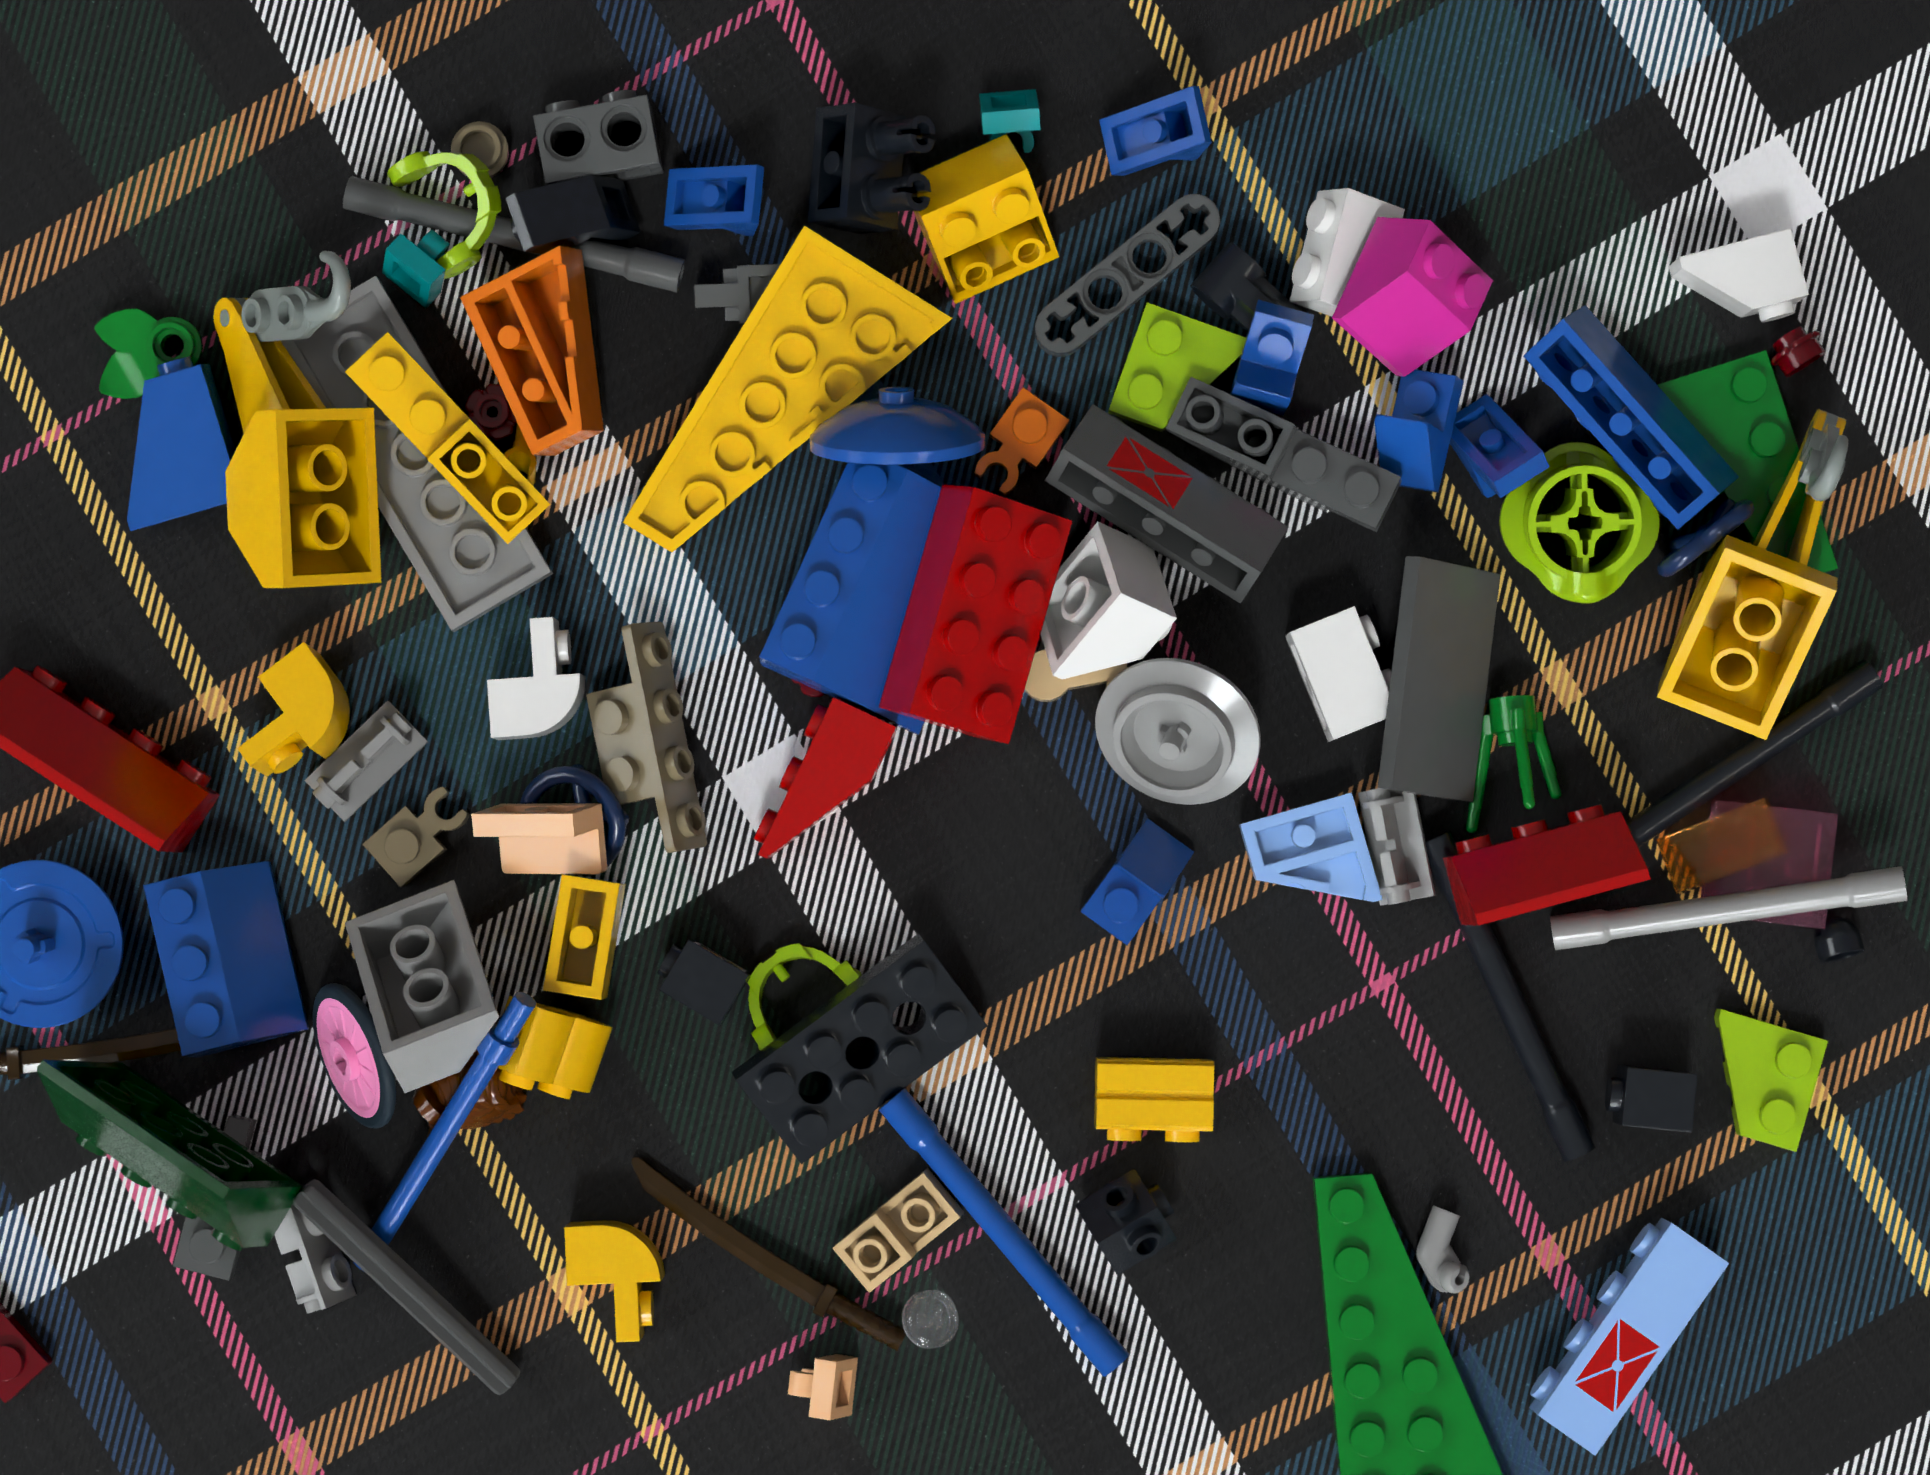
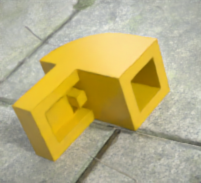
(312, 716)
(618, 1256)

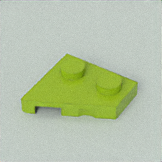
(1769, 1077)

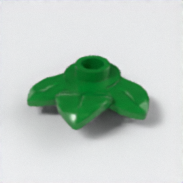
(140, 348)

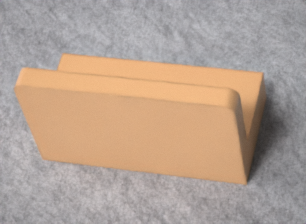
(546, 837)

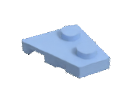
(1313, 849)

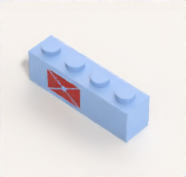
(1627, 1334)

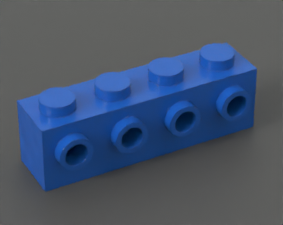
(1630, 416)

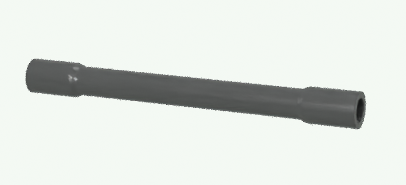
(396, 204)

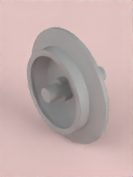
(1178, 731)

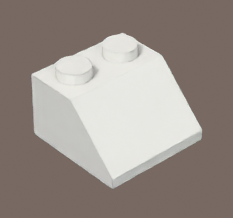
(1105, 605)

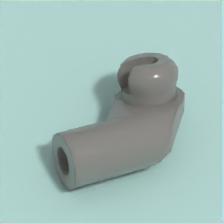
(1437, 1255)

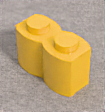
(557, 1051)

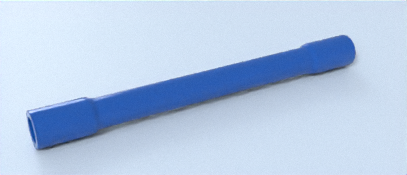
(1083, 1326)

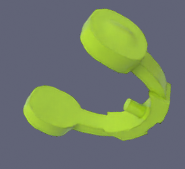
(421, 163)
(763, 1034)

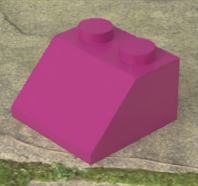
(1410, 293)

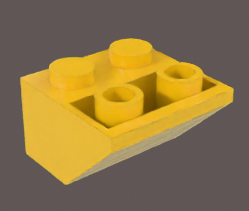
(984, 219)

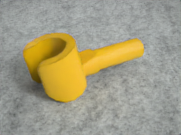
(521, 456)

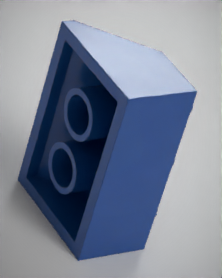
(226, 958)

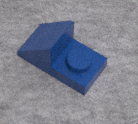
(1156, 132)
(715, 198)
(1272, 356)
(1420, 429)
(1495, 448)
(1137, 881)

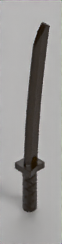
(17, 1061)
(821, 1296)

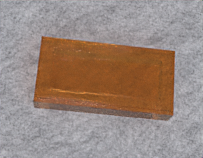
(1722, 846)

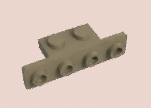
(645, 740)

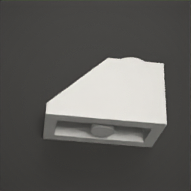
(1747, 275)

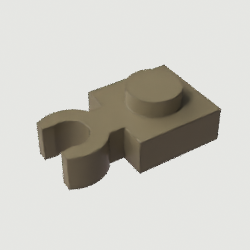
(410, 842)

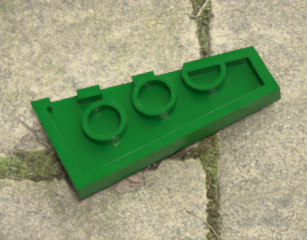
(1748, 426)

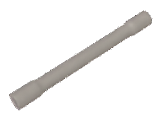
(1853, 890)

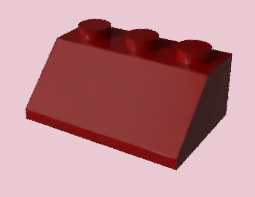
(1543, 866)

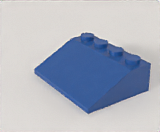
(855, 588)

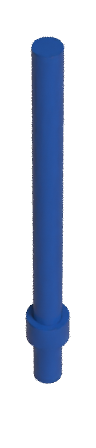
(493, 1051)

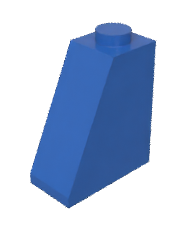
(179, 446)

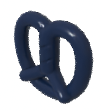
(1690, 546)
(582, 784)

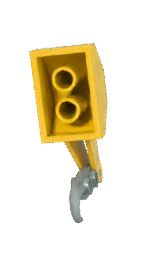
(302, 472)
(1756, 608)

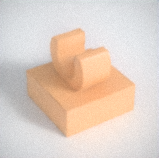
(828, 1385)

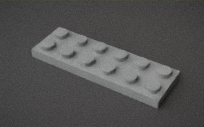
(444, 537)

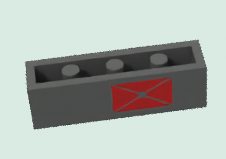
(1166, 503)

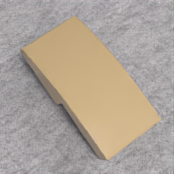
(898, 1230)

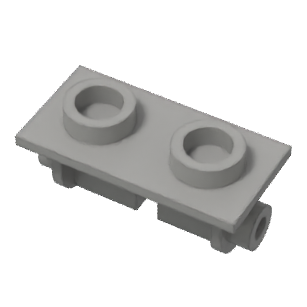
(365, 761)
(1396, 845)
(323, 1273)

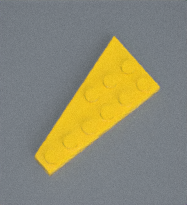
(800, 358)

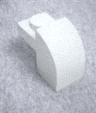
(542, 702)

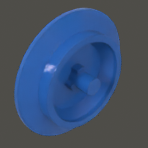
(55, 943)

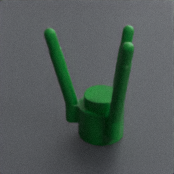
(1516, 725)

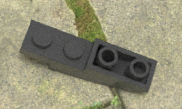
(1283, 455)

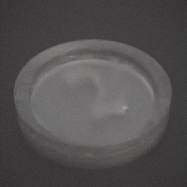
(930, 1319)

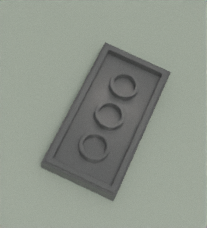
(1439, 679)

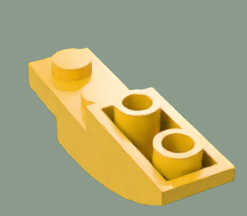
(447, 437)

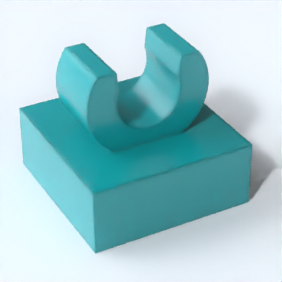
(1009, 113)
(416, 267)

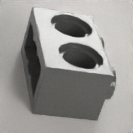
(599, 153)

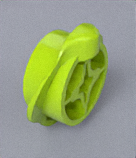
(1636, 521)

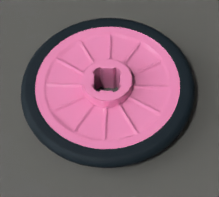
(353, 1055)

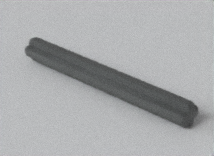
(406, 1287)

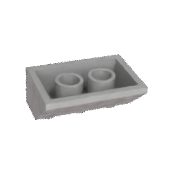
(423, 984)

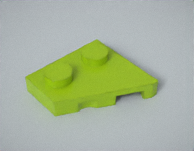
(1163, 359)

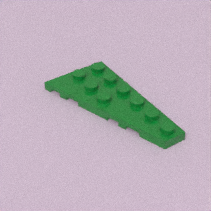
(1389, 1366)

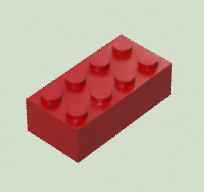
(975, 613)

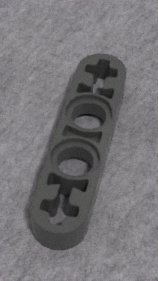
(1122, 270)

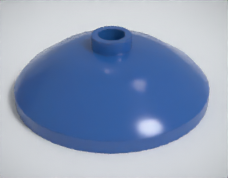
(897, 431)

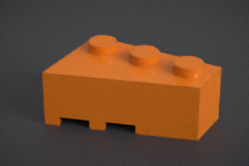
(542, 348)

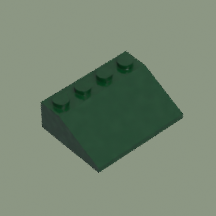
(171, 1149)

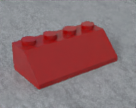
(99, 762)

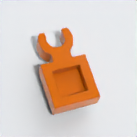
(1026, 434)

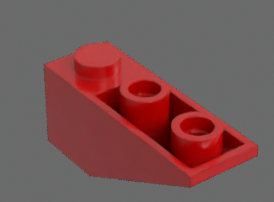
(838, 764)

